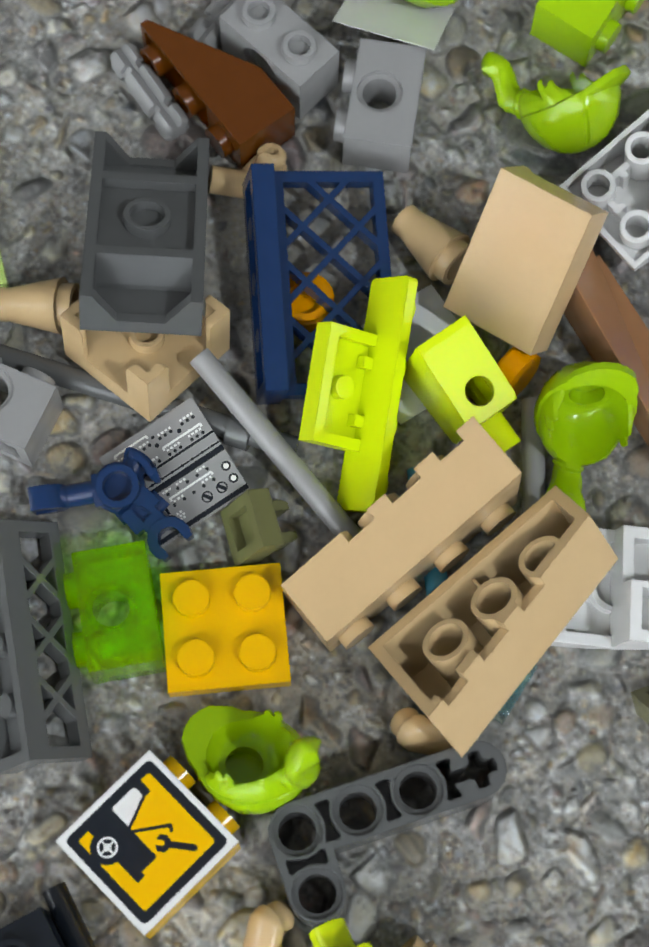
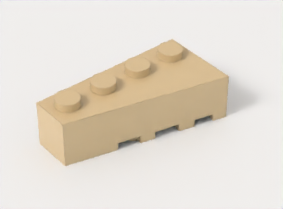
(496, 617)

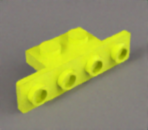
(358, 388)

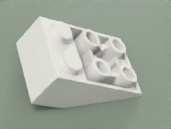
(620, 185)

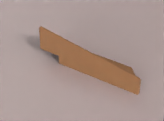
(611, 329)

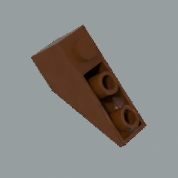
(225, 93)

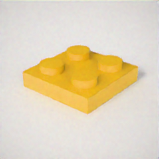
(224, 630)

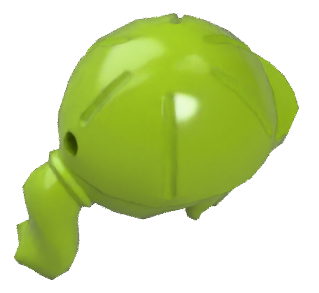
(556, 116)
(583, 418)
(249, 758)

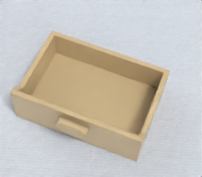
(525, 259)

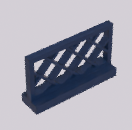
(271, 271)

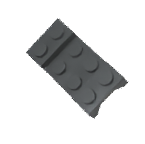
(145, 241)

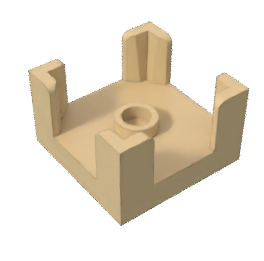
(145, 367)

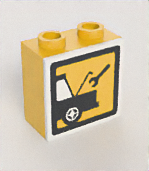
(151, 842)

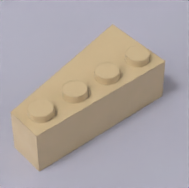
(406, 538)

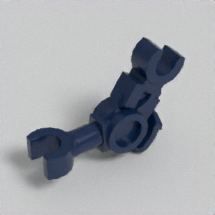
(122, 491)

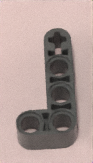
(390, 812)

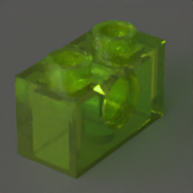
(109, 576)

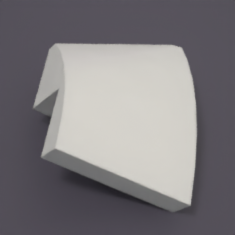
(618, 607)

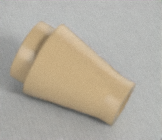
(432, 243)
(38, 303)

